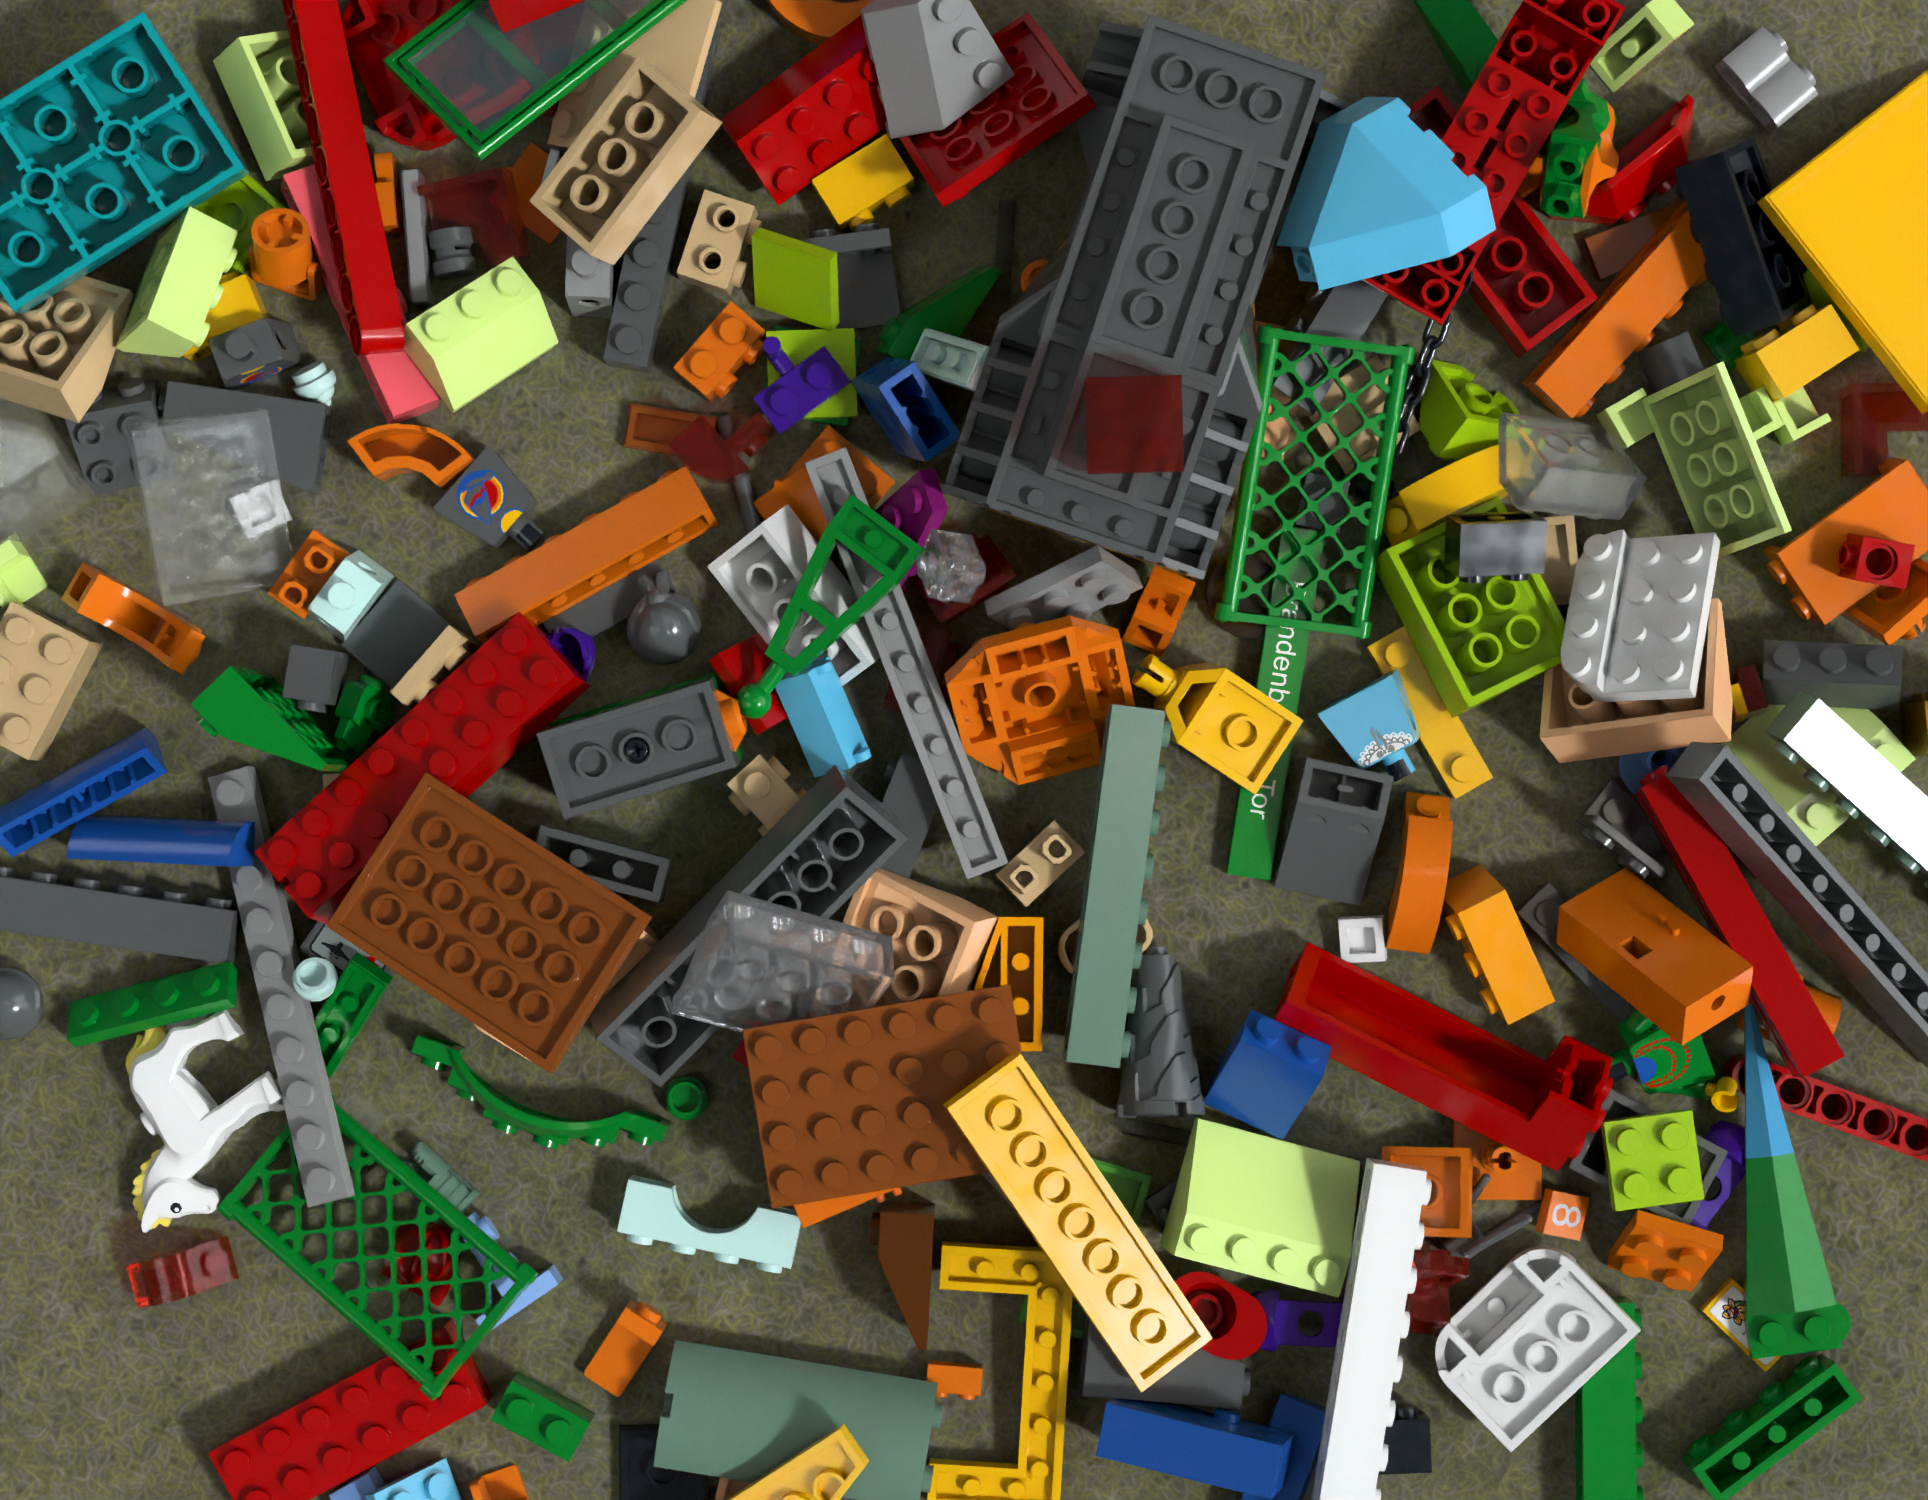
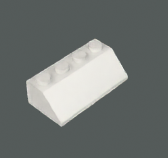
(763, 575)

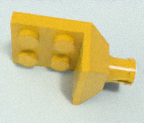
(1220, 718)

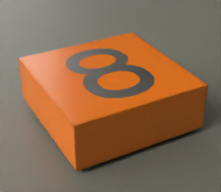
(1562, 1214)

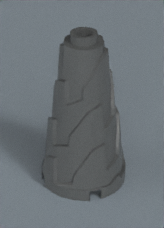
(1162, 1064)

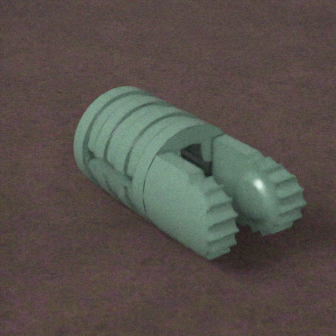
(445, 1179)

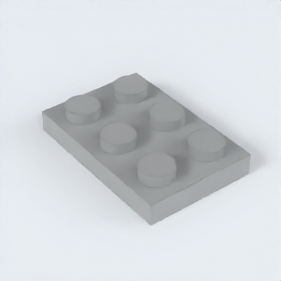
(1067, 589)

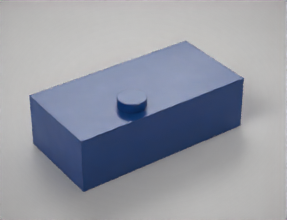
(1197, 1445)

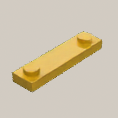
(1440, 734)

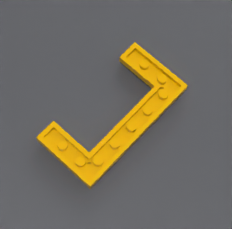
(1044, 1373)

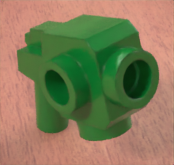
(361, 711)

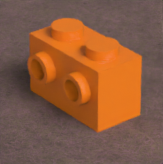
(721, 352)

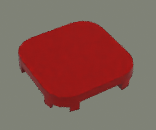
(372, 34)

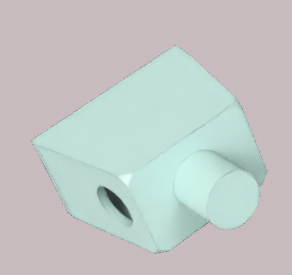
(349, 594)

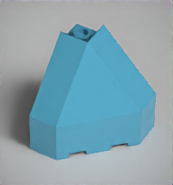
(1380, 198)

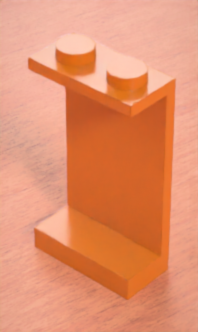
(1887, 508)

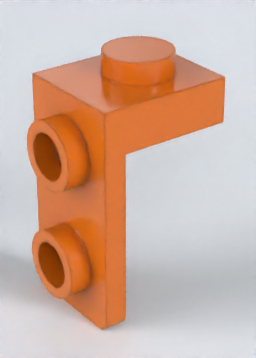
(625, 1347)

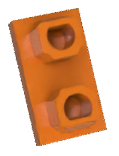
(307, 573)

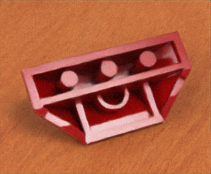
(1643, 166)

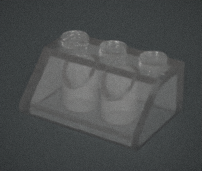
(1565, 467)

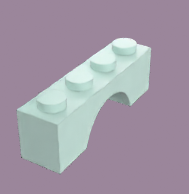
(654, 1212)

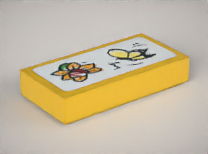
(1726, 1311)

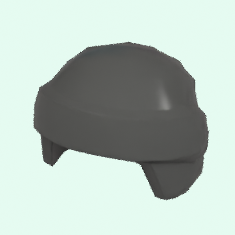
(662, 624)
(19, 1003)

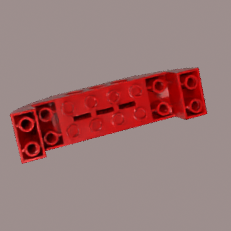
(1507, 124)

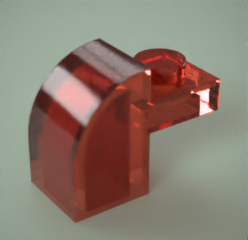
(712, 457)
(182, 1272)
(1430, 1301)

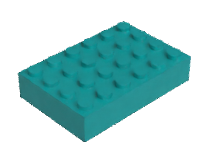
(101, 160)

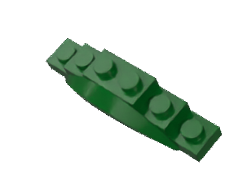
(511, 1115)

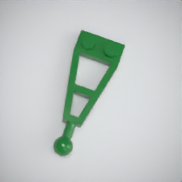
(873, 541)

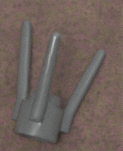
(1471, 1246)

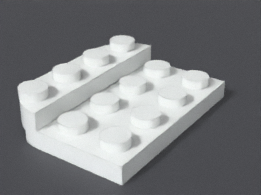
(1639, 615)
(1529, 1341)

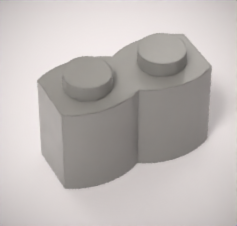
(1767, 78)

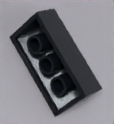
(1741, 246)

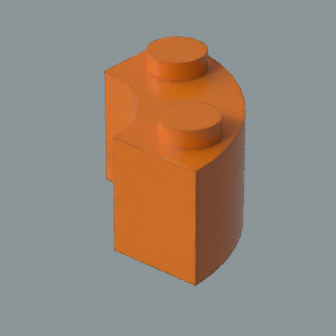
(410, 450)

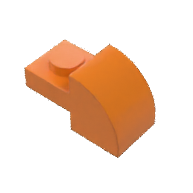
(1158, 610)

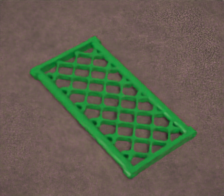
(1359, 625)
(430, 1382)

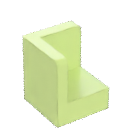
(1760, 413)
(1798, 416)
(1627, 420)
(18, 574)

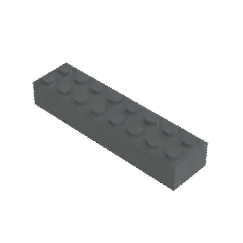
(803, 862)

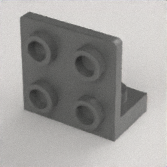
(1620, 825)

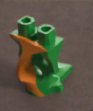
(1578, 154)

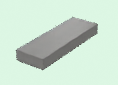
(416, 238)

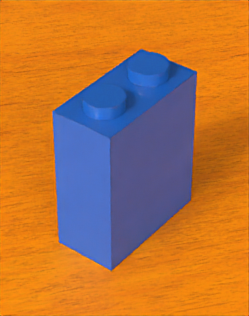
(906, 408)
(1267, 1074)

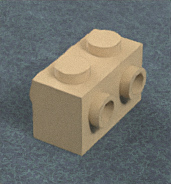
(713, 242)
(764, 791)

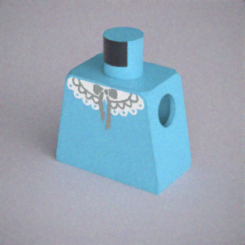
(1375, 724)

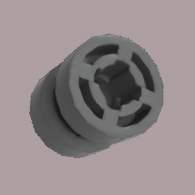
(452, 253)

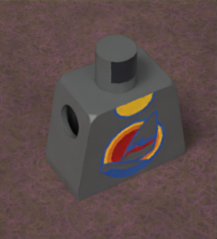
(254, 352)
(492, 503)

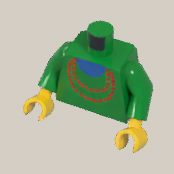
(1667, 1066)

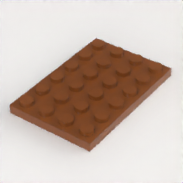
(489, 922)
(862, 1092)

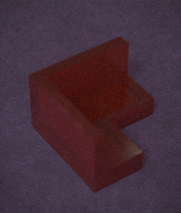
(484, 201)
(1866, 417)

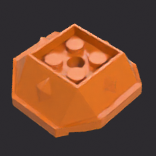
(1039, 696)

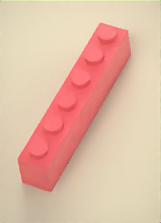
(392, 376)

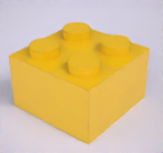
(1797, 353)

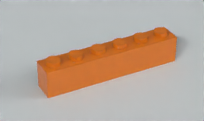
(1620, 320)
(589, 555)

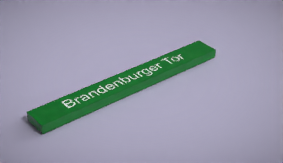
(1280, 678)

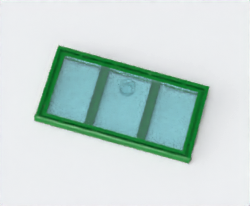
(497, 82)

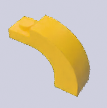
(1443, 493)

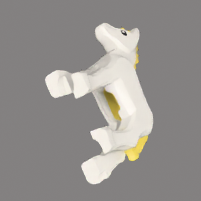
(186, 1116)

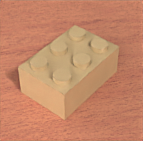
(39, 677)

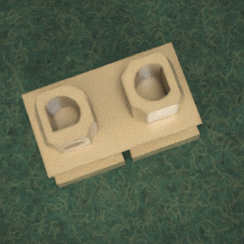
(1039, 863)

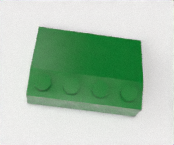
(251, 711)

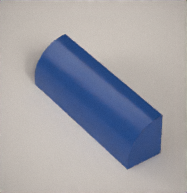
(80, 791)
(163, 840)
(1307, 1422)

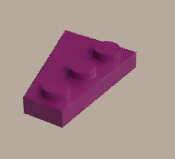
(916, 509)

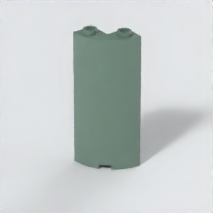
(752, 1411)

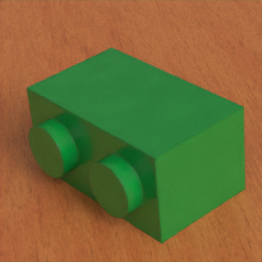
(543, 1416)

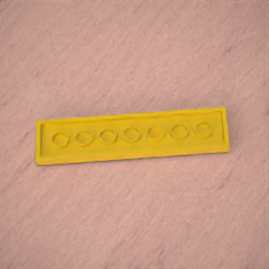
(1077, 1220)

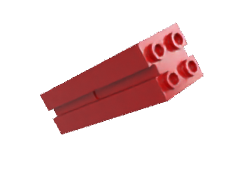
(1741, 924)
(1448, 1062)

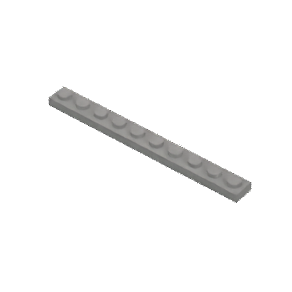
(914, 686)
(286, 1014)

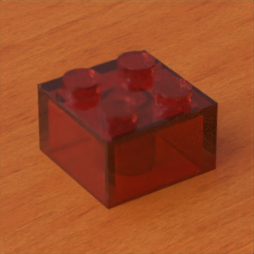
(1134, 425)

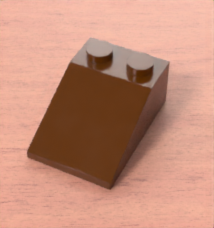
(905, 1254)

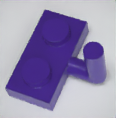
(800, 387)

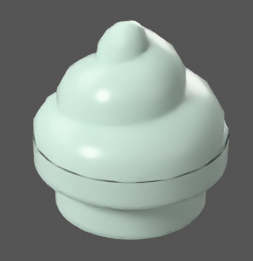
(315, 383)
(315, 979)

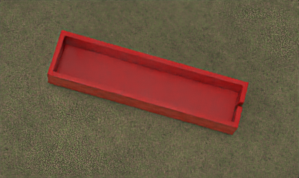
(453, 734)

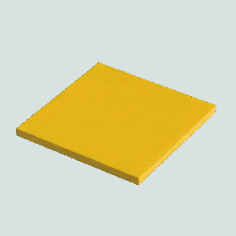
(1864, 230)

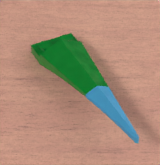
(1785, 1276)

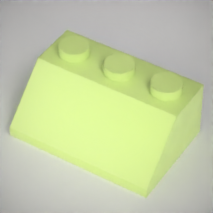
(267, 100)
(179, 287)
(480, 334)

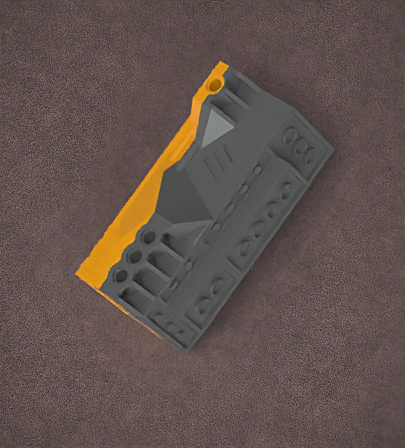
(1158, 277)

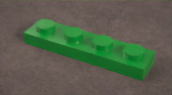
(152, 1004)

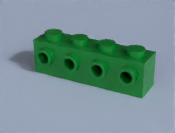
(1771, 1427)

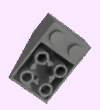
(1332, 830)

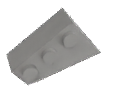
(930, 62)

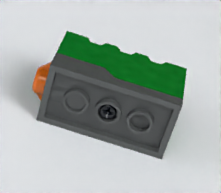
(643, 744)

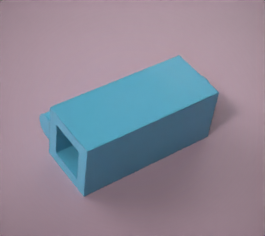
(822, 718)

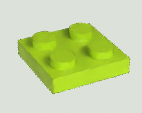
(1652, 1159)

